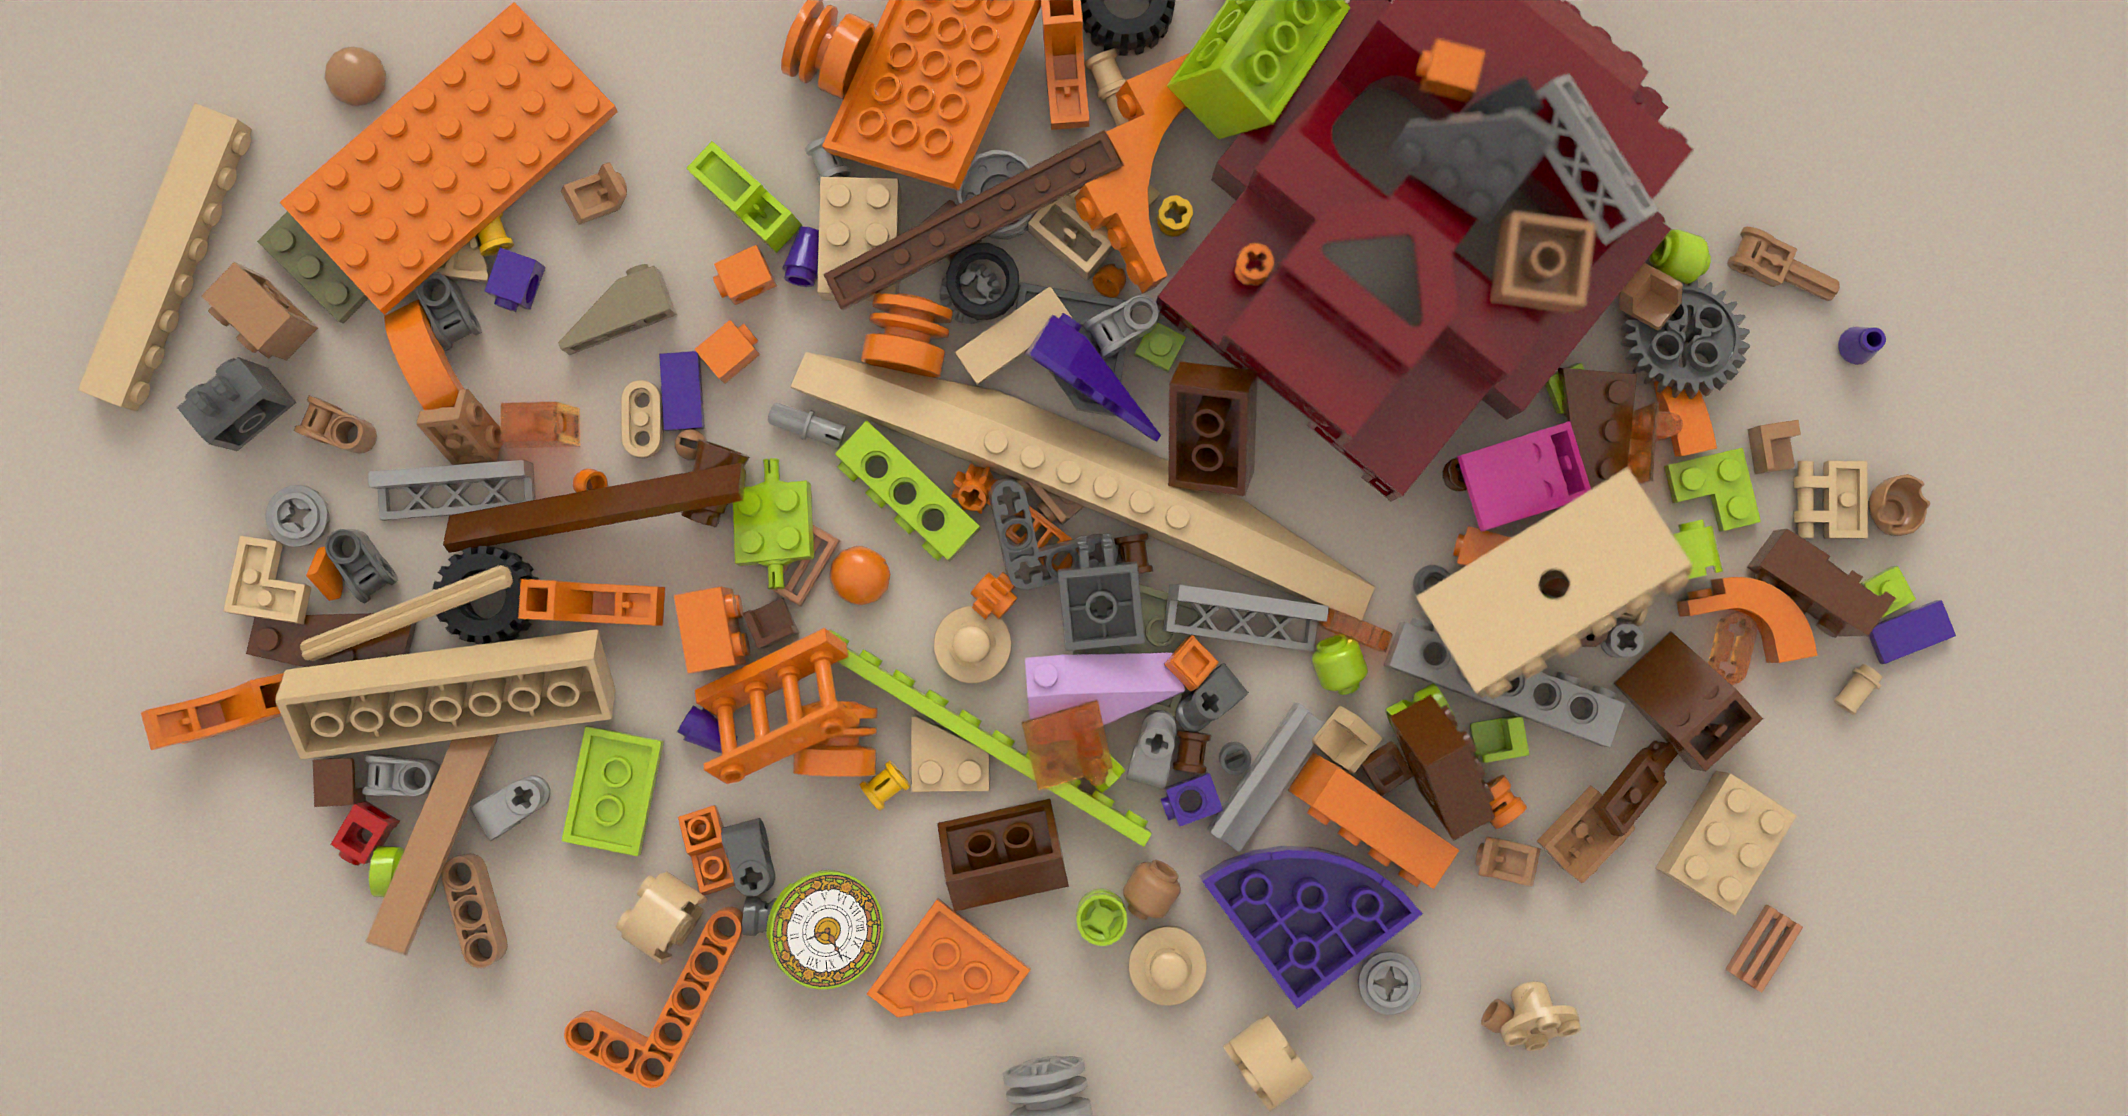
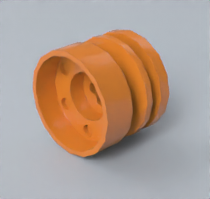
(821, 45)
(907, 334)
(841, 753)

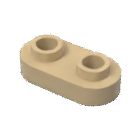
(640, 420)

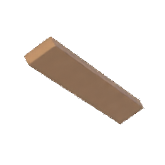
(430, 843)

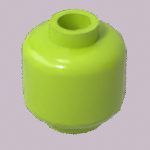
(1682, 256)
(1339, 664)

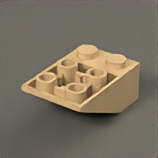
(1071, 238)

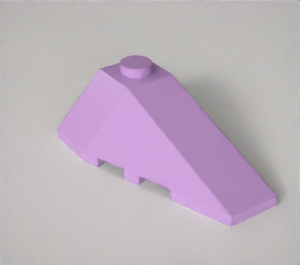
(1116, 680)

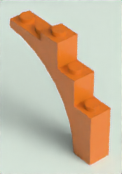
(1121, 196)

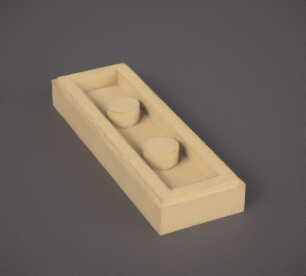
(1009, 336)

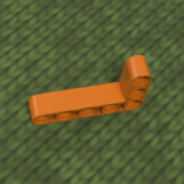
(675, 1011)

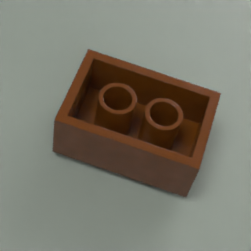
(1212, 428)
(1444, 766)

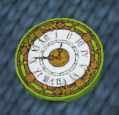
(825, 929)

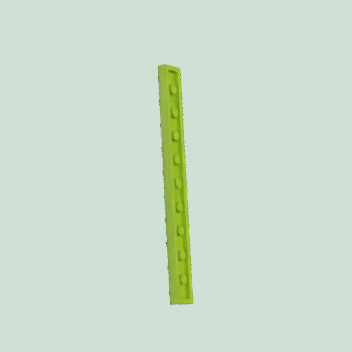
(996, 744)

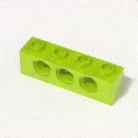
(870, 444)

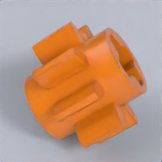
(973, 488)
(993, 595)

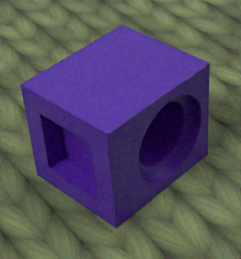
(514, 280)
(1208, 804)

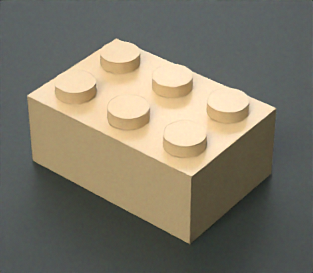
(853, 220)
(1726, 842)

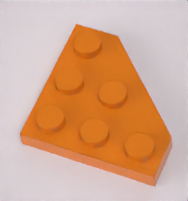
(947, 968)

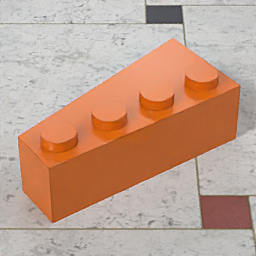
(1374, 821)

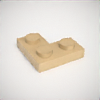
(254, 587)

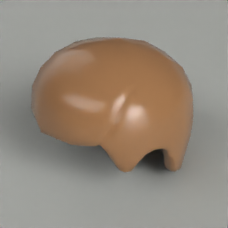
(355, 76)
(1898, 505)

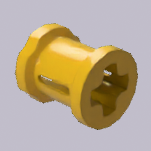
(1180, 206)
(493, 238)
(884, 785)

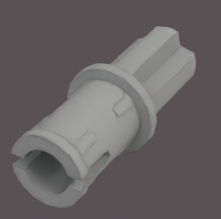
(806, 424)

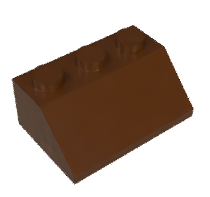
(1002, 855)

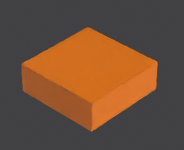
(1191, 663)

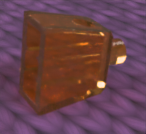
(538, 425)

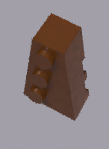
(1819, 585)

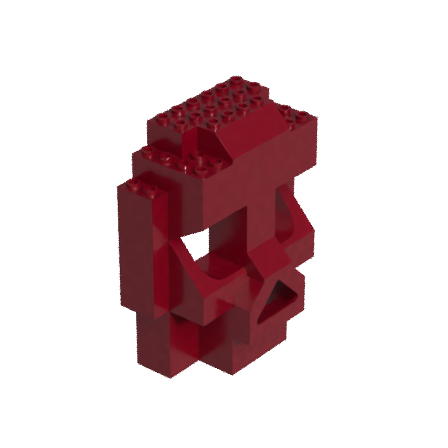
(1328, 345)

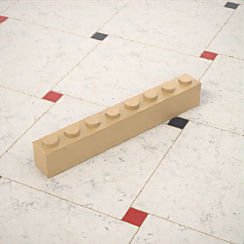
(166, 258)

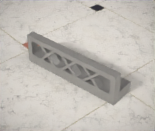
(1603, 159)
(445, 476)
(1244, 602)
(1266, 777)

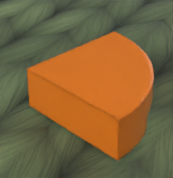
(325, 575)

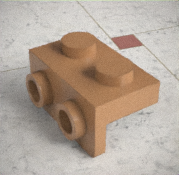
(1580, 838)

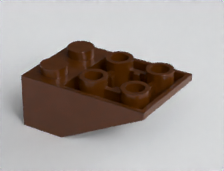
(1688, 702)

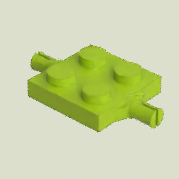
(774, 524)

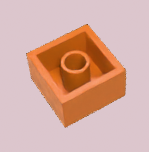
(711, 629)

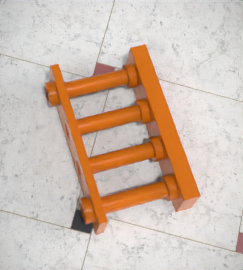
(754, 683)

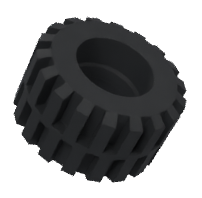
(1127, 33)
(463, 619)

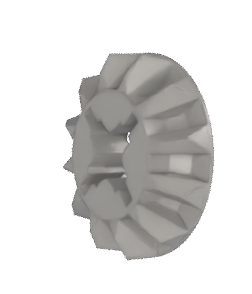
(987, 286)
(281, 509)
(1401, 996)

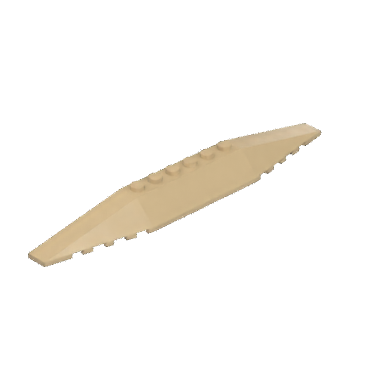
(1085, 469)

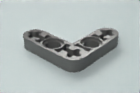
(1028, 549)

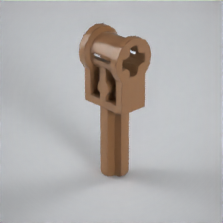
(1773, 262)

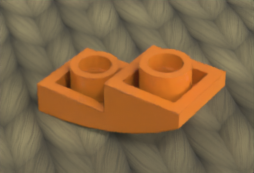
(1697, 429)
(704, 844)

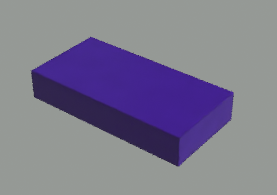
(681, 391)
(1911, 632)

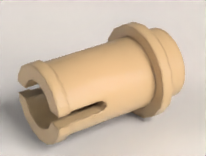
(1858, 688)

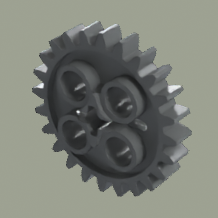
(1719, 345)

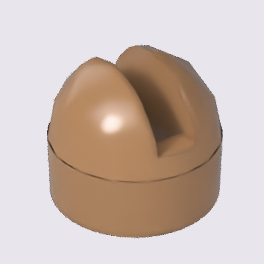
(691, 435)
(1496, 1015)

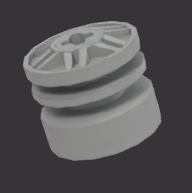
(988, 171)
(1048, 1087)

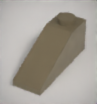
(625, 307)

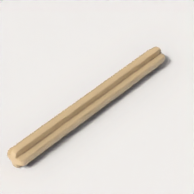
(406, 613)

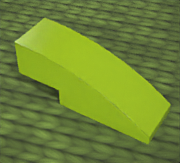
(744, 196)

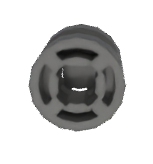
(755, 915)

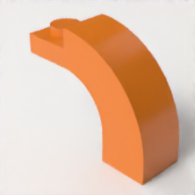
(1065, 63)
(421, 357)
(591, 602)
(1777, 617)
(213, 714)

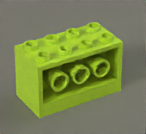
(1253, 60)

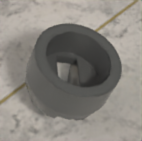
(1237, 764)

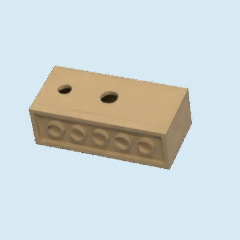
(1602, 544)

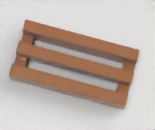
(816, 571)
(1777, 955)

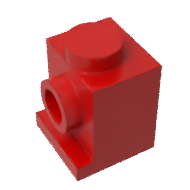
(349, 836)

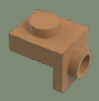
(595, 194)
(1508, 860)

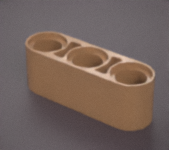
(469, 929)

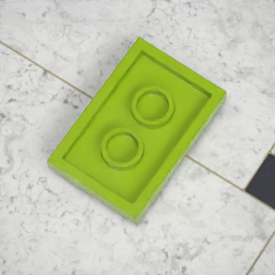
(612, 791)

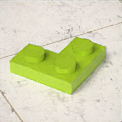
(1724, 479)

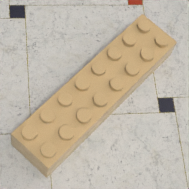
(447, 694)

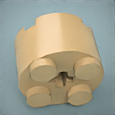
(661, 916)
(1268, 1062)

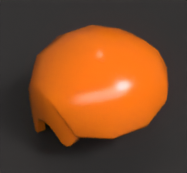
(859, 575)

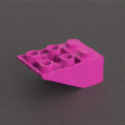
(1524, 476)

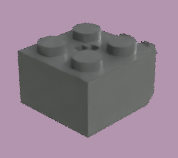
(235, 404)
(1081, 587)

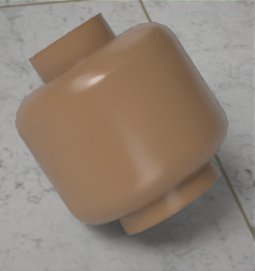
(1152, 889)

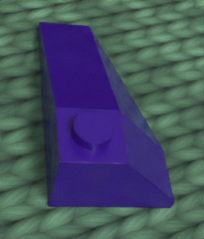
(1077, 362)

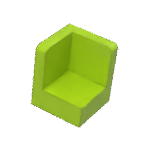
(1499, 738)

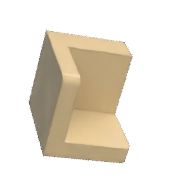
(1346, 739)

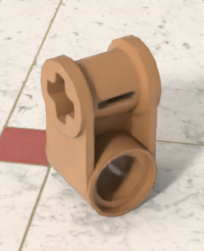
(331, 426)

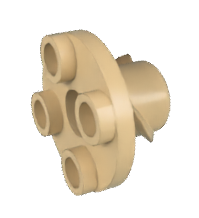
(971, 646)
(1167, 965)
(1537, 1019)

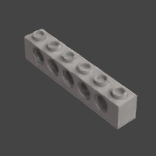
(1595, 725)

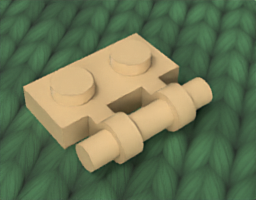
(1844, 499)

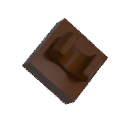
(1386, 768)

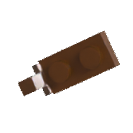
(1635, 787)

